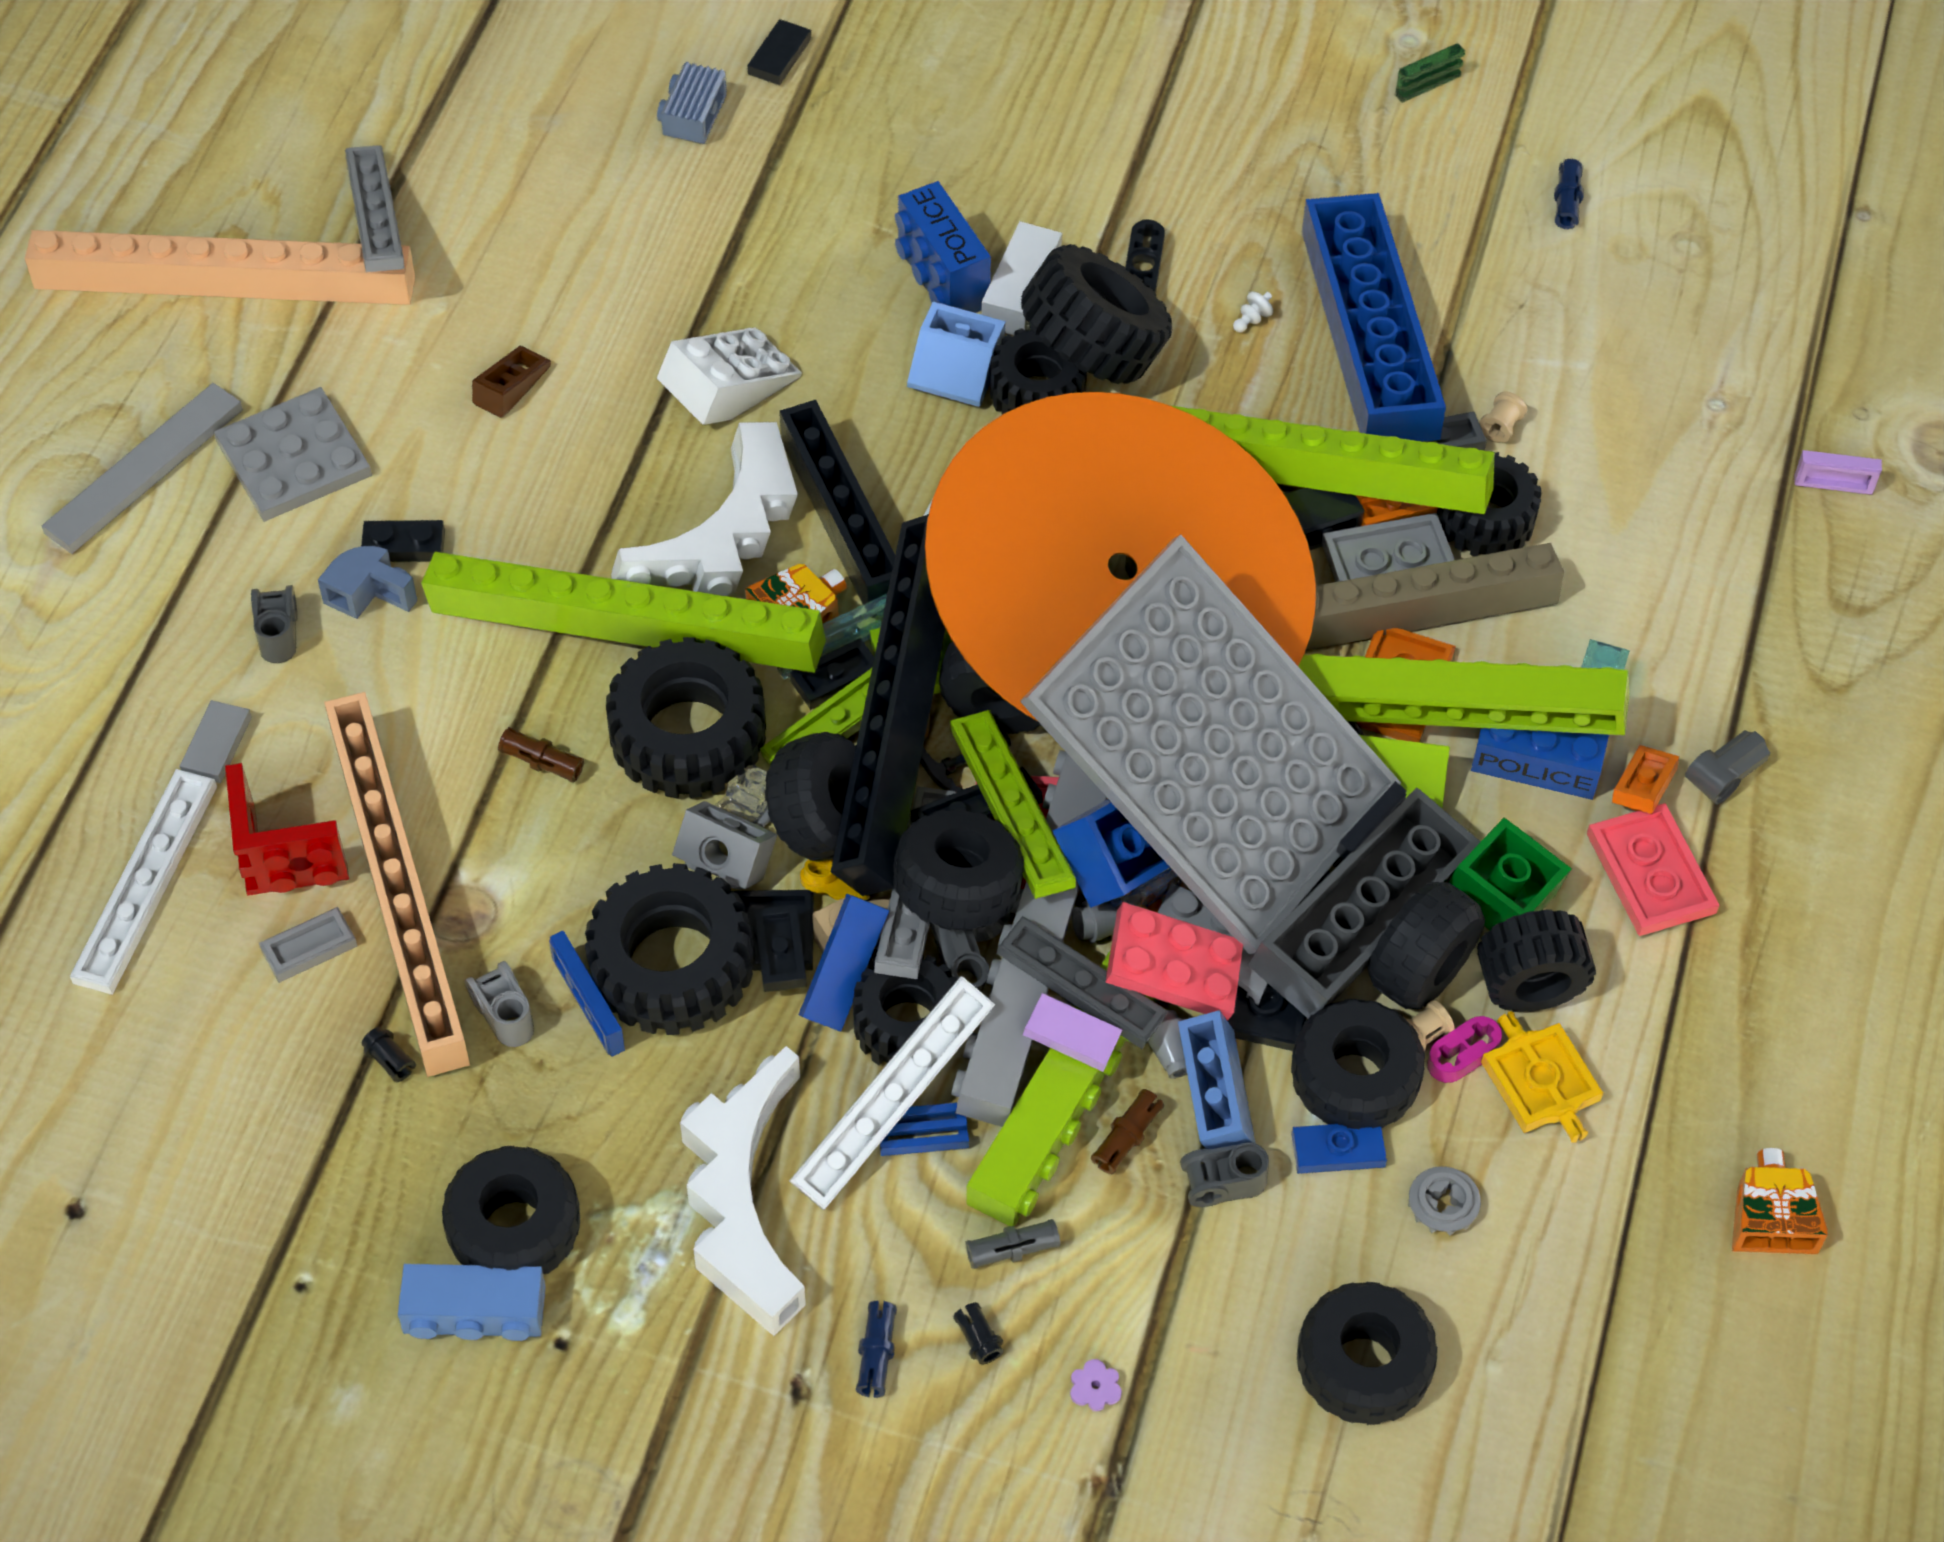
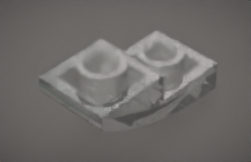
(746, 794)

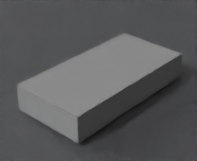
(216, 740)
(308, 944)

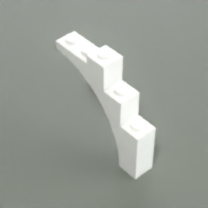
(712, 552)
(737, 1251)

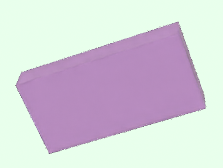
(1838, 472)
(1072, 1032)

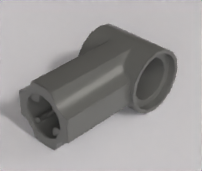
(1721, 771)
(961, 953)

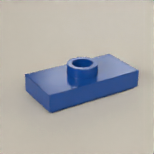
(1337, 1148)

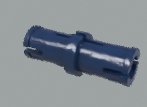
(1568, 194)
(876, 1349)

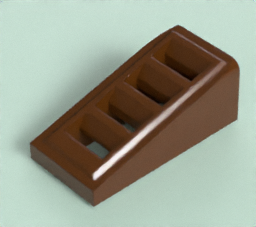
(507, 382)

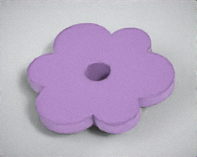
(1095, 1374)

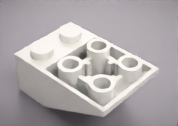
(725, 373)

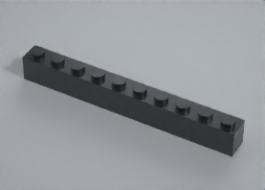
(892, 722)

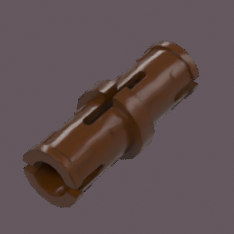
(541, 754)
(1127, 1131)

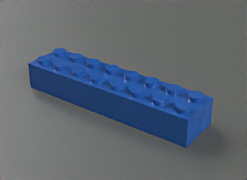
(1372, 318)

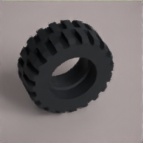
(1096, 314)
(686, 674)
(663, 901)

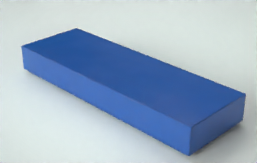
(843, 962)
(586, 994)

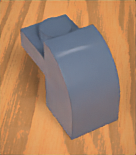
(360, 576)

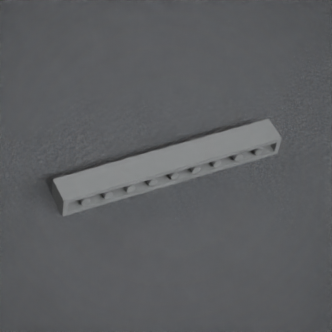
(1000, 1048)

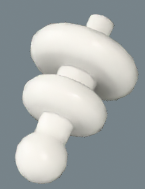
(1251, 313)

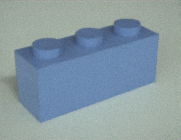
(1216, 1081)
(471, 1301)

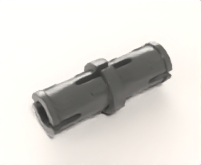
(987, 1250)

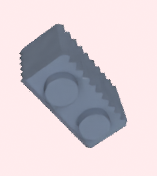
(692, 102)

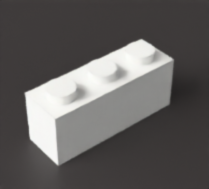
(1018, 266)

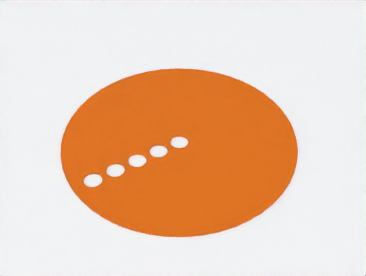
(1068, 483)

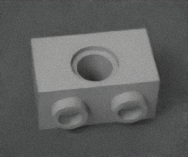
(746, 843)

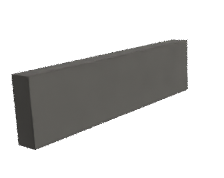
(1080, 981)

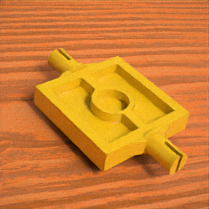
(1541, 1077)

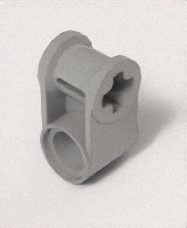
(501, 998)

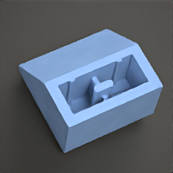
(955, 353)

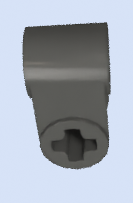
(275, 623)
(1222, 1176)

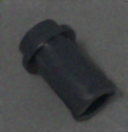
(381, 1047)
(981, 1338)

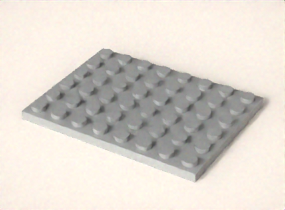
(1211, 742)

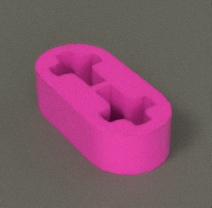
(1459, 1042)

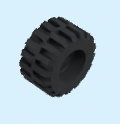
(1026, 357)
(1501, 527)
(1536, 960)
(879, 992)

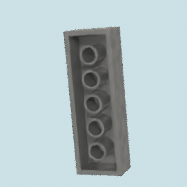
(1340, 922)

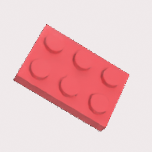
(1652, 870)
(1174, 961)

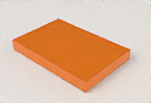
(1411, 647)

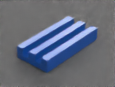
(924, 1121)

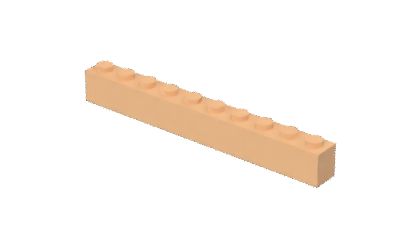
(212, 267)
(397, 886)

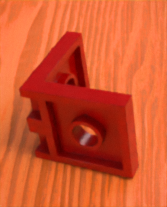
(284, 856)

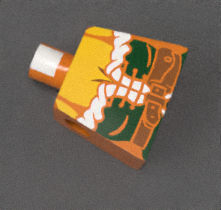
(801, 589)
(1777, 1209)

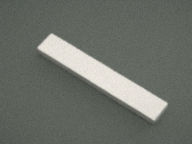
(143, 882)
(892, 1093)

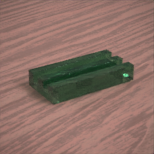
(1429, 72)

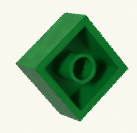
(1509, 874)

